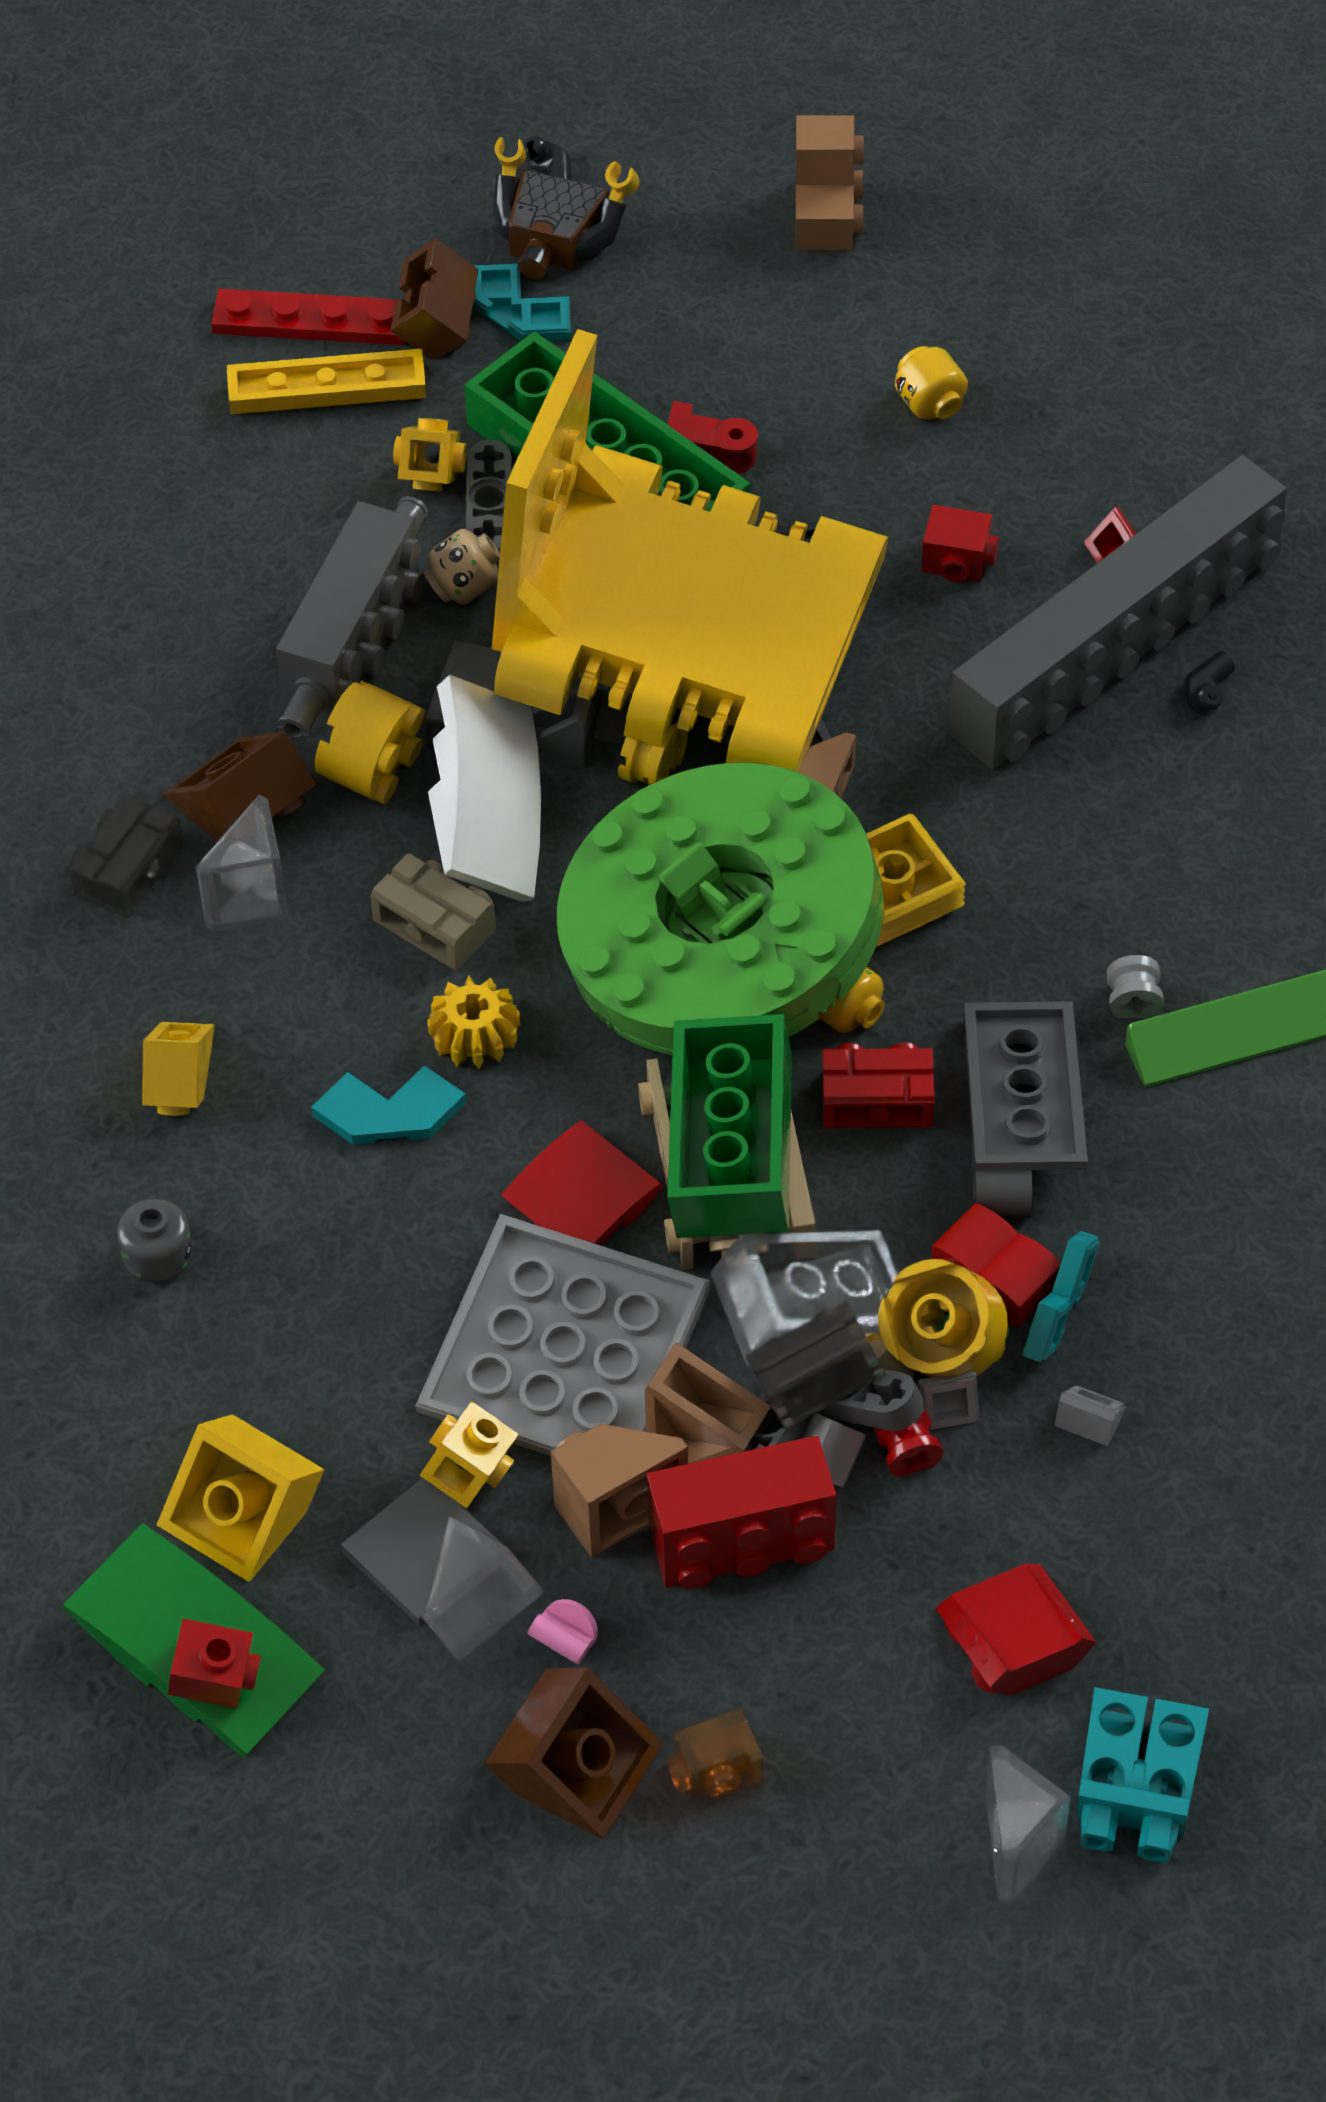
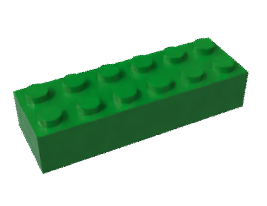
(511, 391)

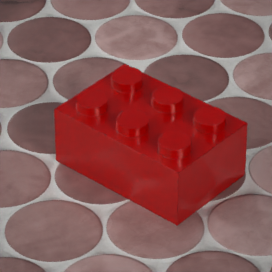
(742, 1512)

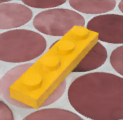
(326, 381)

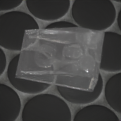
(789, 1278)

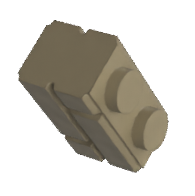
(433, 910)

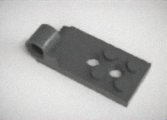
(1019, 1129)

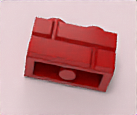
(877, 1087)

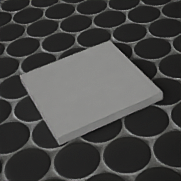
(559, 1335)

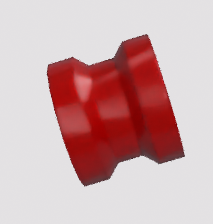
(911, 1447)

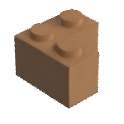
(828, 182)

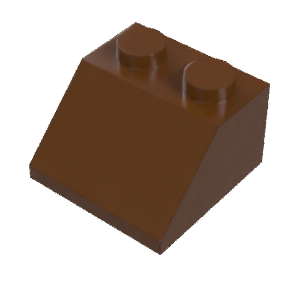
(234, 778)
(575, 1750)

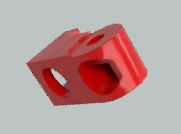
(728, 441)

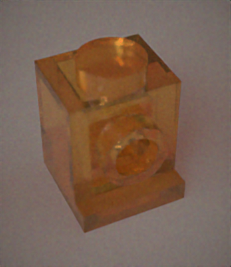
(716, 1756)

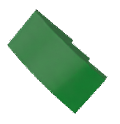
(137, 1613)

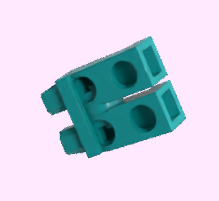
(1134, 1791)

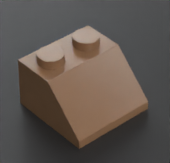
(604, 1481)

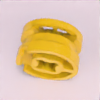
(652, 763)

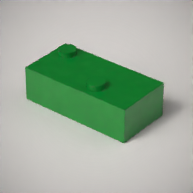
(730, 1126)

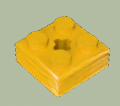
(914, 877)

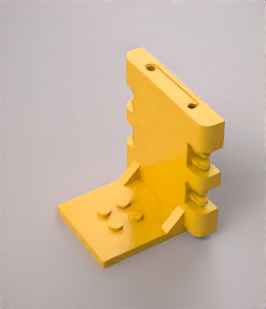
(666, 594)

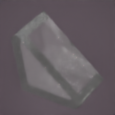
(475, 1589)

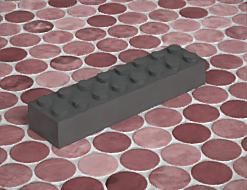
(1117, 613)

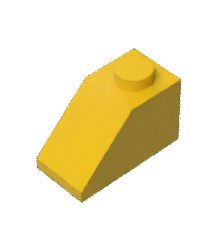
(176, 1066)

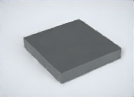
(404, 1545)

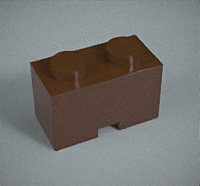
(436, 300)

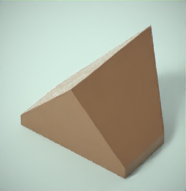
(701, 1407)

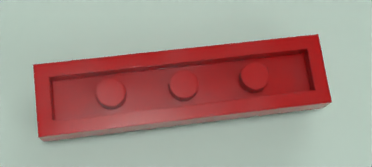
(304, 316)

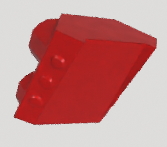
(1016, 1629)

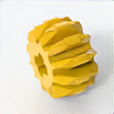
(473, 1022)

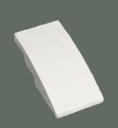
(488, 790)

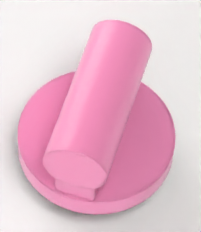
(566, 1629)

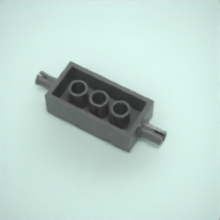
(350, 612)

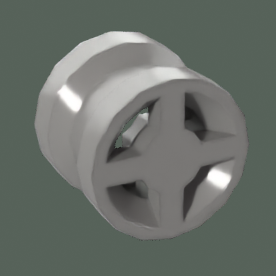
(1135, 987)

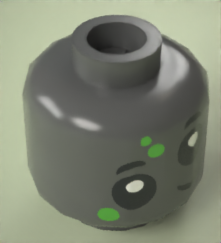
(154, 1240)

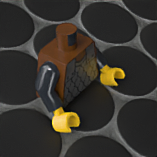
(554, 217)

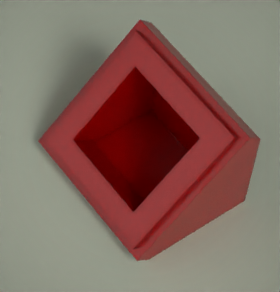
(1109, 535)

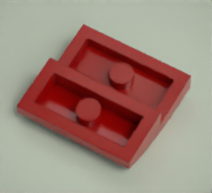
(582, 1187)

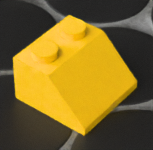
(238, 1494)

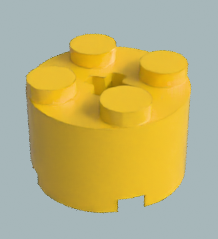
(370, 741)
(917, 1303)

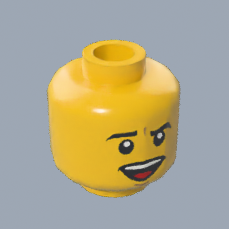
(930, 382)

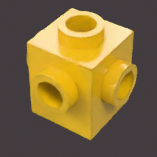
(412, 459)
(476, 1444)

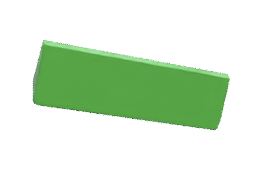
(1228, 1029)

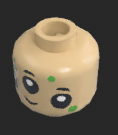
(462, 567)

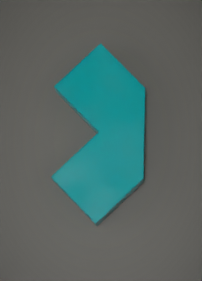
(501, 302)
(412, 1112)
(1068, 1288)

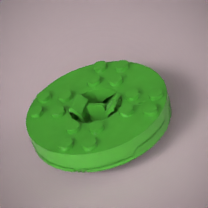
(720, 902)

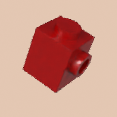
(958, 544)
(213, 1664)

